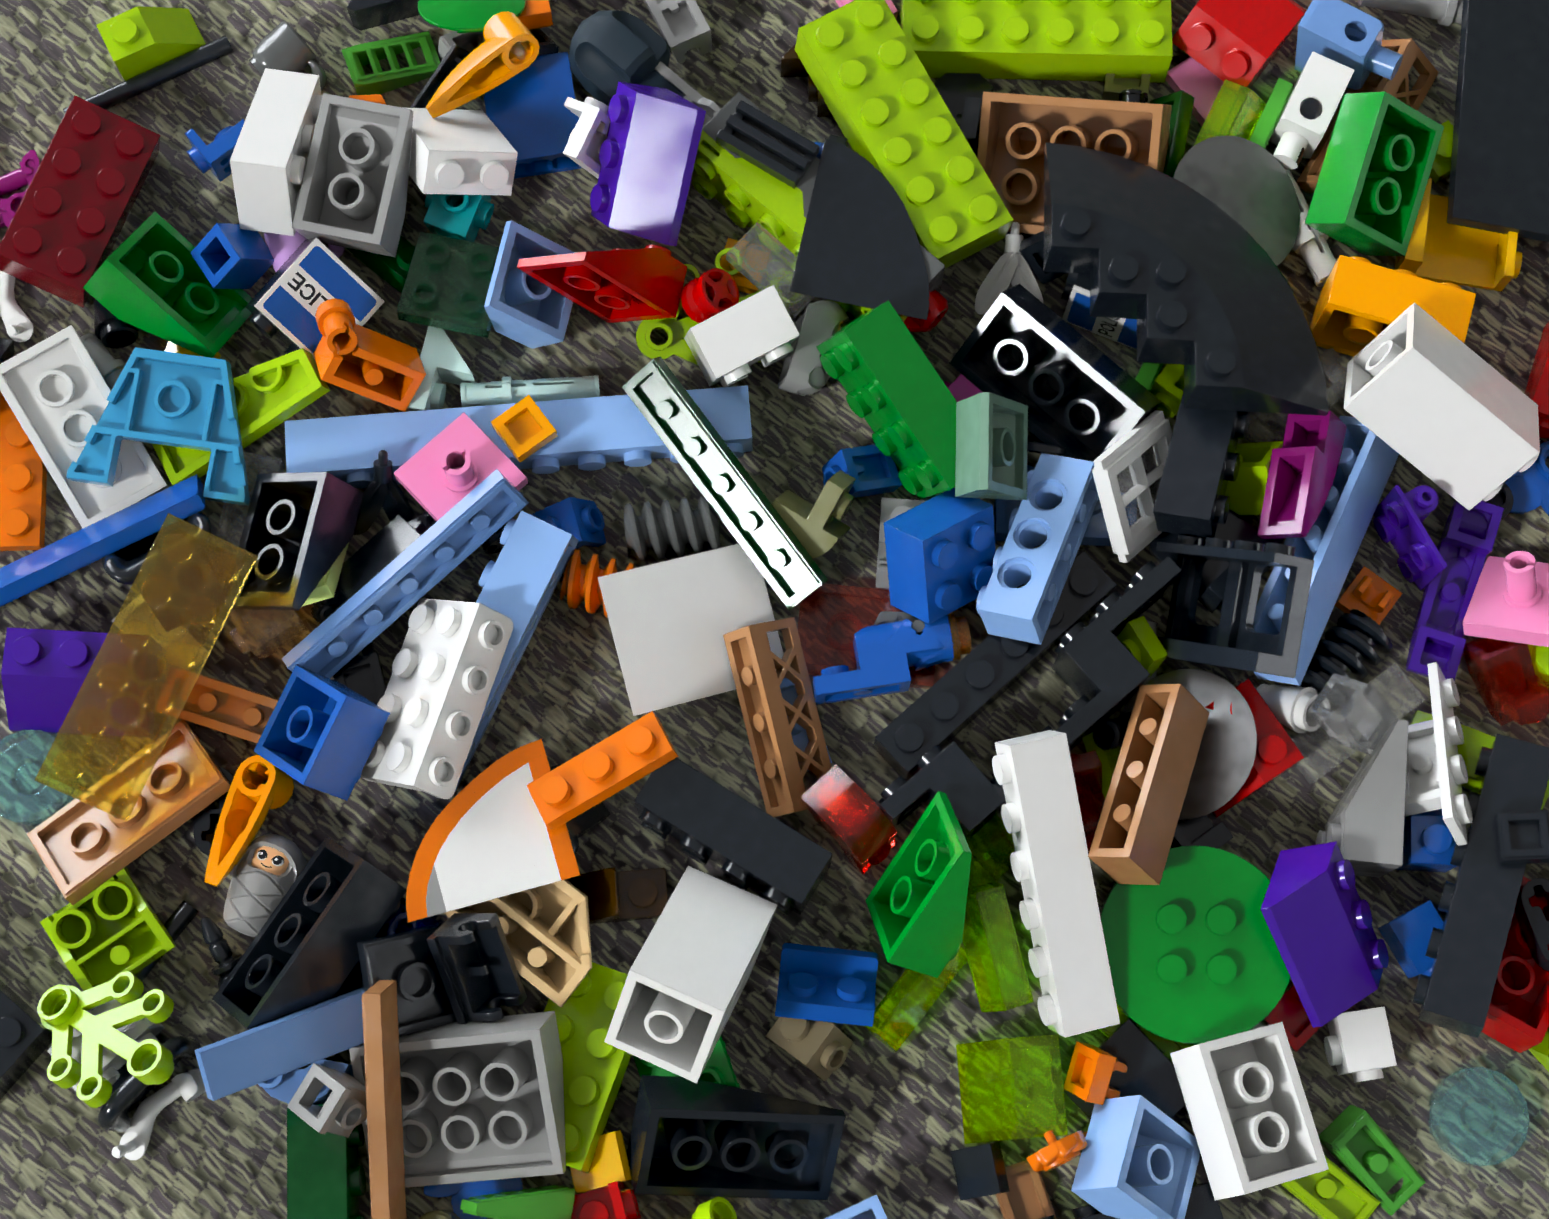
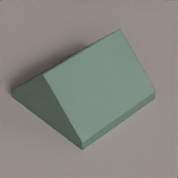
(991, 448)

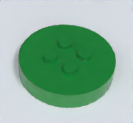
(1194, 950)

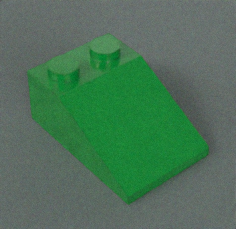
(163, 291)
(924, 893)

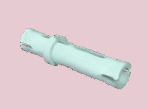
(513, 391)

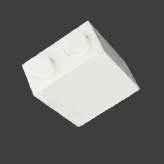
(460, 154)

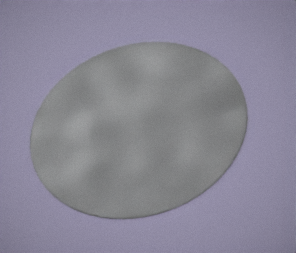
(1246, 186)
(1226, 745)

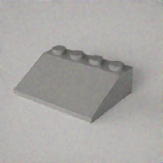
(480, 1100)

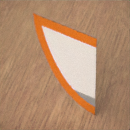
(490, 841)

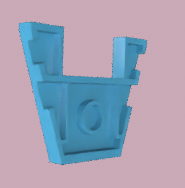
(175, 404)

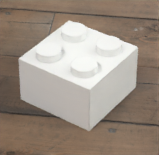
(742, 336)

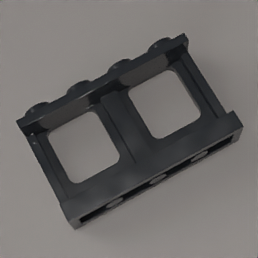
(1234, 639)

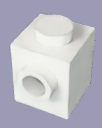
(1360, 1044)

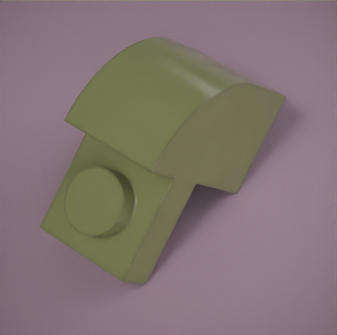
(818, 524)

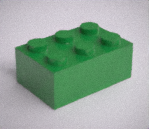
(1374, 174)

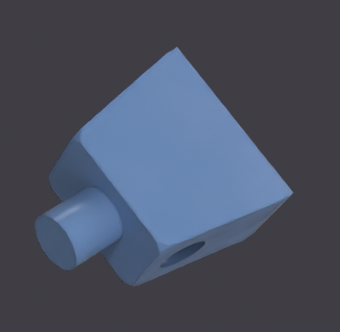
(1346, 37)

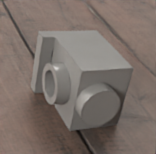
(343, 1108)

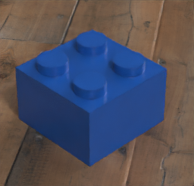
(939, 555)
(321, 733)

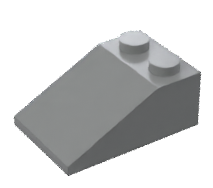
(356, 175)
(1372, 808)

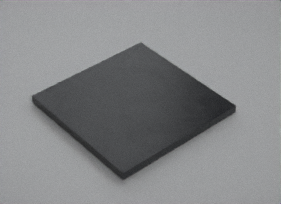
(1502, 119)

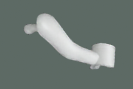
(15, 320)
(137, 1136)

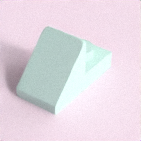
(440, 364)

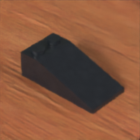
(730, 1142)

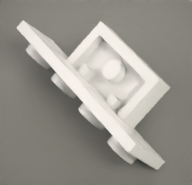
(1434, 763)

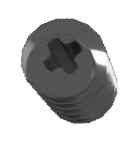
(671, 528)

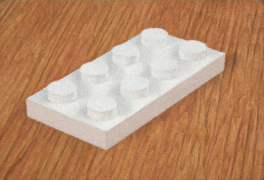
(57, 400)

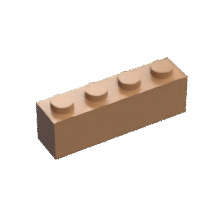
(1149, 784)

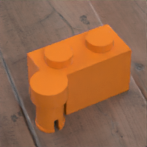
(364, 358)

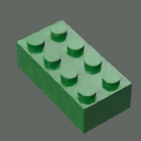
(898, 396)

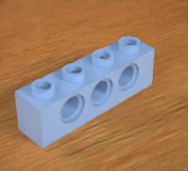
(1027, 610)

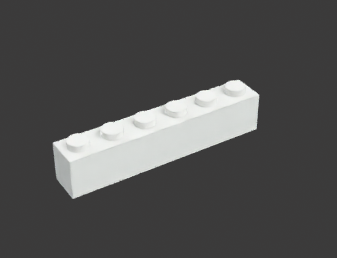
(1055, 883)

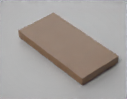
(90, 846)

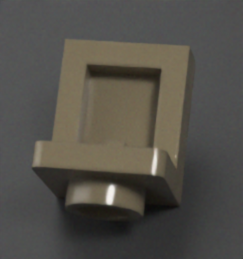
(812, 1043)

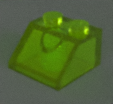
(1011, 1089)

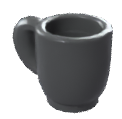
(287, 52)

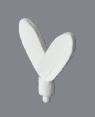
(1008, 269)

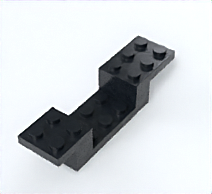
(1093, 667)

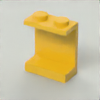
(1458, 252)

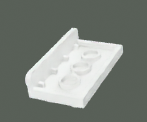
(438, 695)

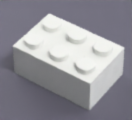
(274, 150)
(1249, 1111)

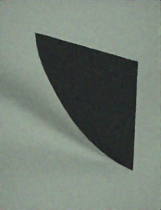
(859, 239)

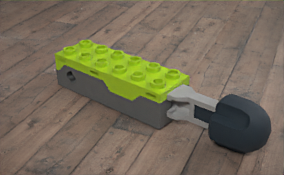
(625, 49)

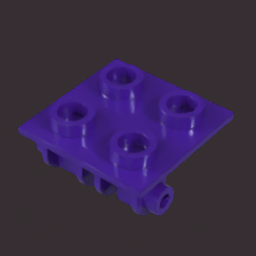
(1400, 522)

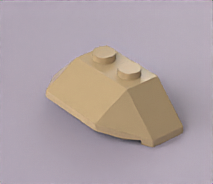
(545, 935)

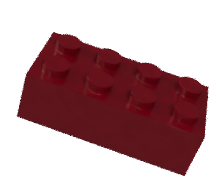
(78, 200)

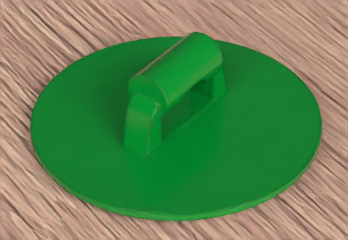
(466, 15)

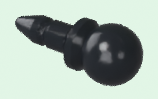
(219, 950)

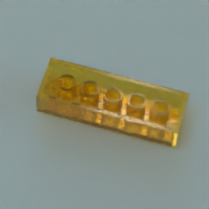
(146, 668)

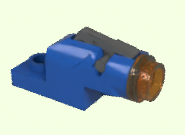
(887, 652)

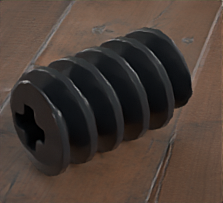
(1345, 649)

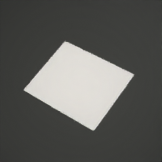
(673, 623)

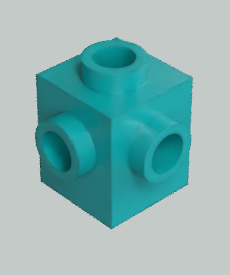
(458, 215)

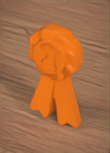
(1058, 1151)

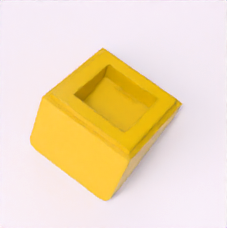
(608, 1164)

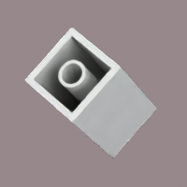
(1442, 407)
(690, 974)

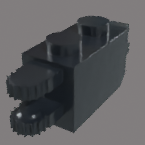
(371, 560)

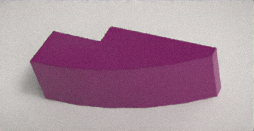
(1301, 475)

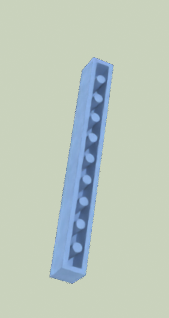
(587, 429)

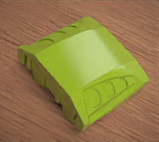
(103, 942)

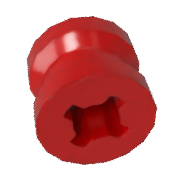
(709, 294)

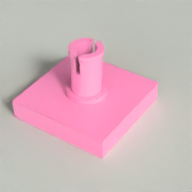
(454, 466)
(1511, 601)

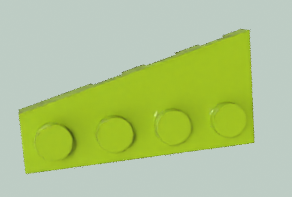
(263, 401)

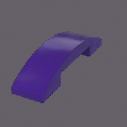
(1439, 622)

